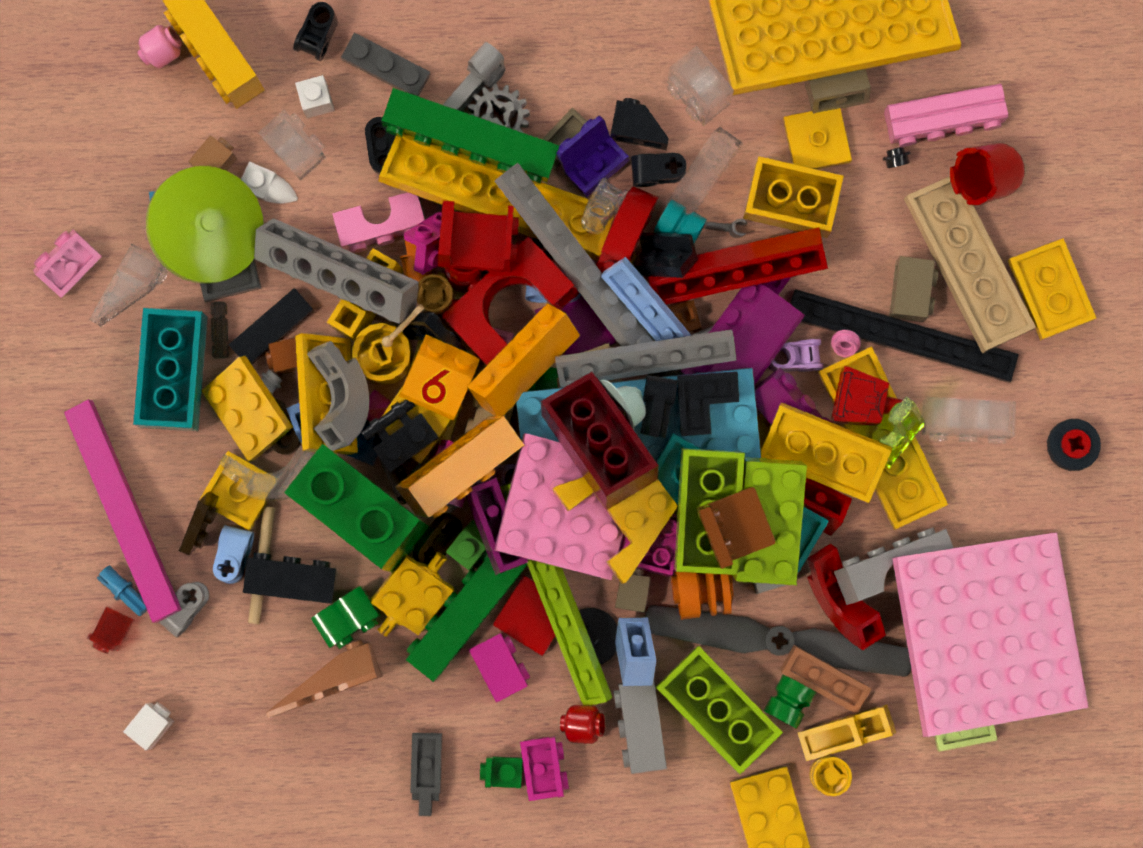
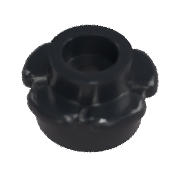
(896, 157)

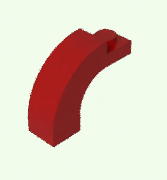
(627, 227)
(855, 621)

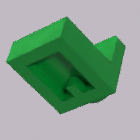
(502, 772)

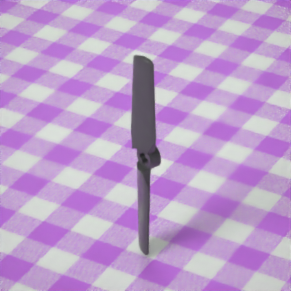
(747, 635)

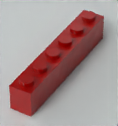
(745, 266)

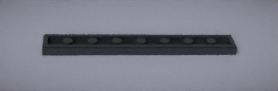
(905, 336)

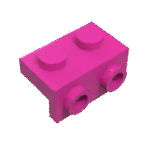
(426, 238)
(543, 768)

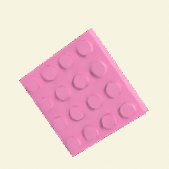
(540, 526)

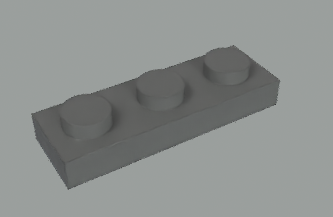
(385, 65)

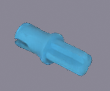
(122, 590)

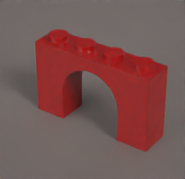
(471, 312)

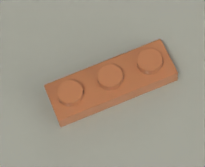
(825, 679)

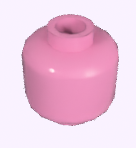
(159, 46)

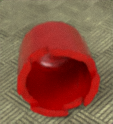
(987, 173)

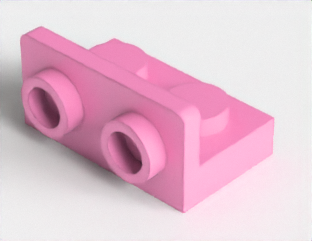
(66, 262)

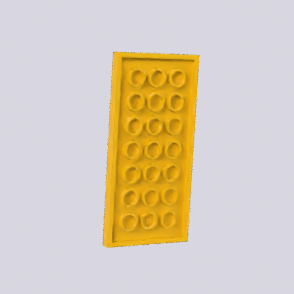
(812, 39)

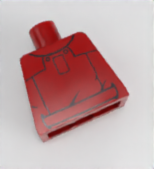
(861, 399)

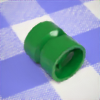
(789, 701)

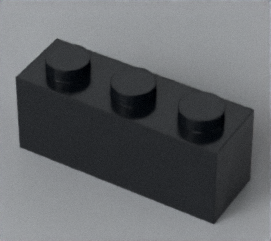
(289, 578)

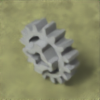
(508, 109)

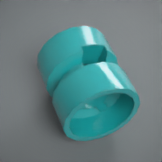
(678, 221)

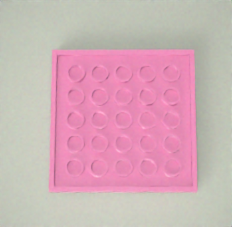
(989, 634)

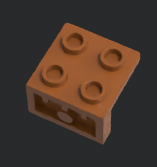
(736, 526)

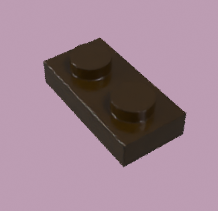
(204, 513)

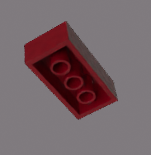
(599, 440)

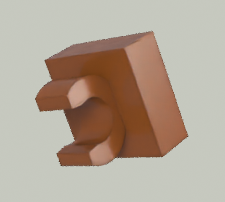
(687, 315)

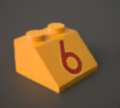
(439, 377)

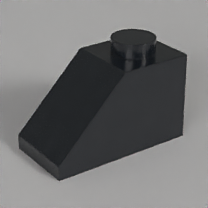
(637, 126)

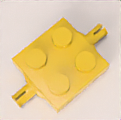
(412, 594)

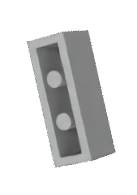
(641, 728)

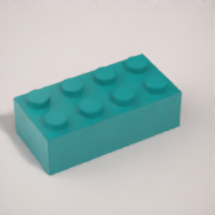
(170, 369)

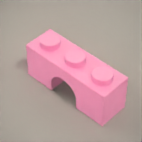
(357, 232)

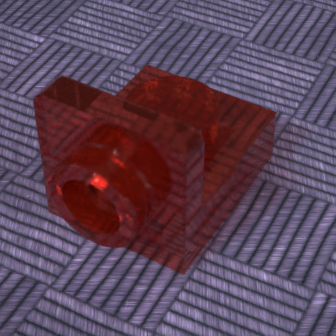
(110, 630)

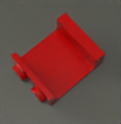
(477, 239)

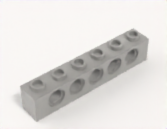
(336, 270)

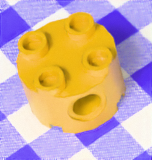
(381, 363)

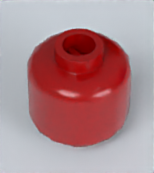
(583, 724)

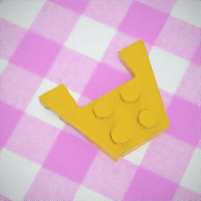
(638, 517)

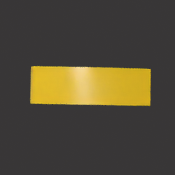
(847, 732)

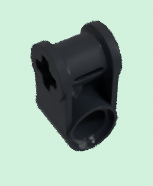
(313, 36)
(651, 169)

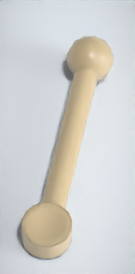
(387, 341)

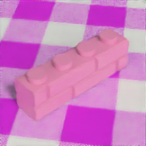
(946, 114)

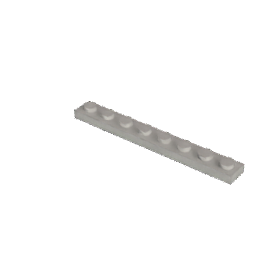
(571, 257)

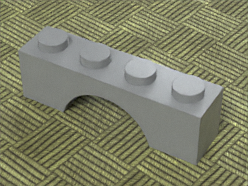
(867, 577)

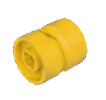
(830, 775)

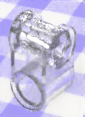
(602, 206)

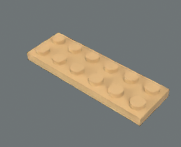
(969, 265)

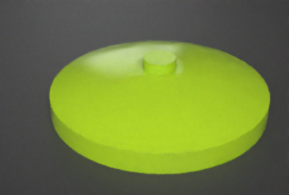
(203, 224)

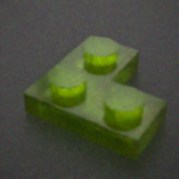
(906, 424)

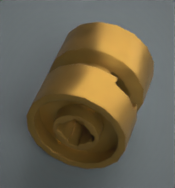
(435, 294)

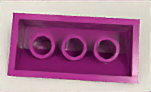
(760, 329)

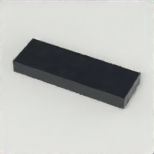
(272, 326)

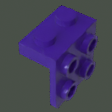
(591, 156)

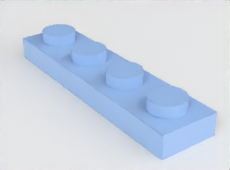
(643, 301)

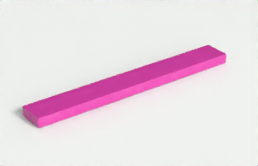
(122, 511)

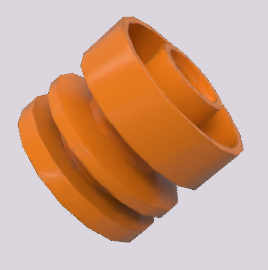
(694, 589)

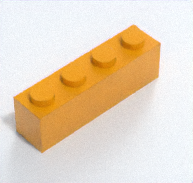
(523, 360)

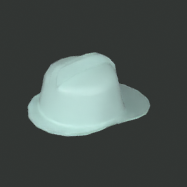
(628, 400)

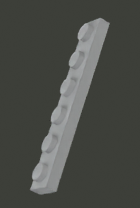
(648, 357)

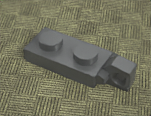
(426, 770)

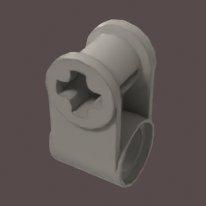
(181, 620)

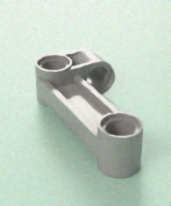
(485, 68)

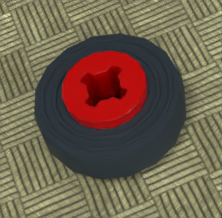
(1067, 453)

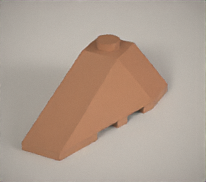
(341, 673)

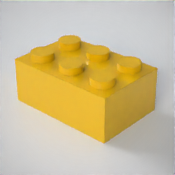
(793, 196)

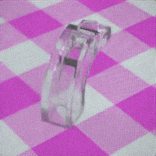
(265, 486)

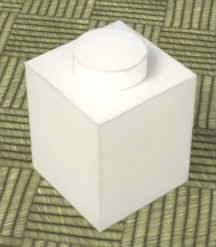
(314, 96)
(149, 725)

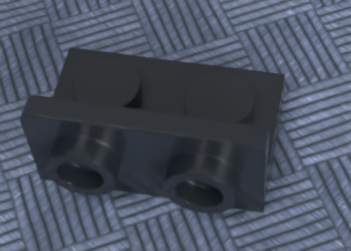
(665, 255)

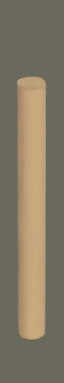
(263, 547)

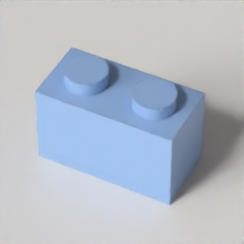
(635, 651)

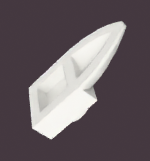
(268, 185)

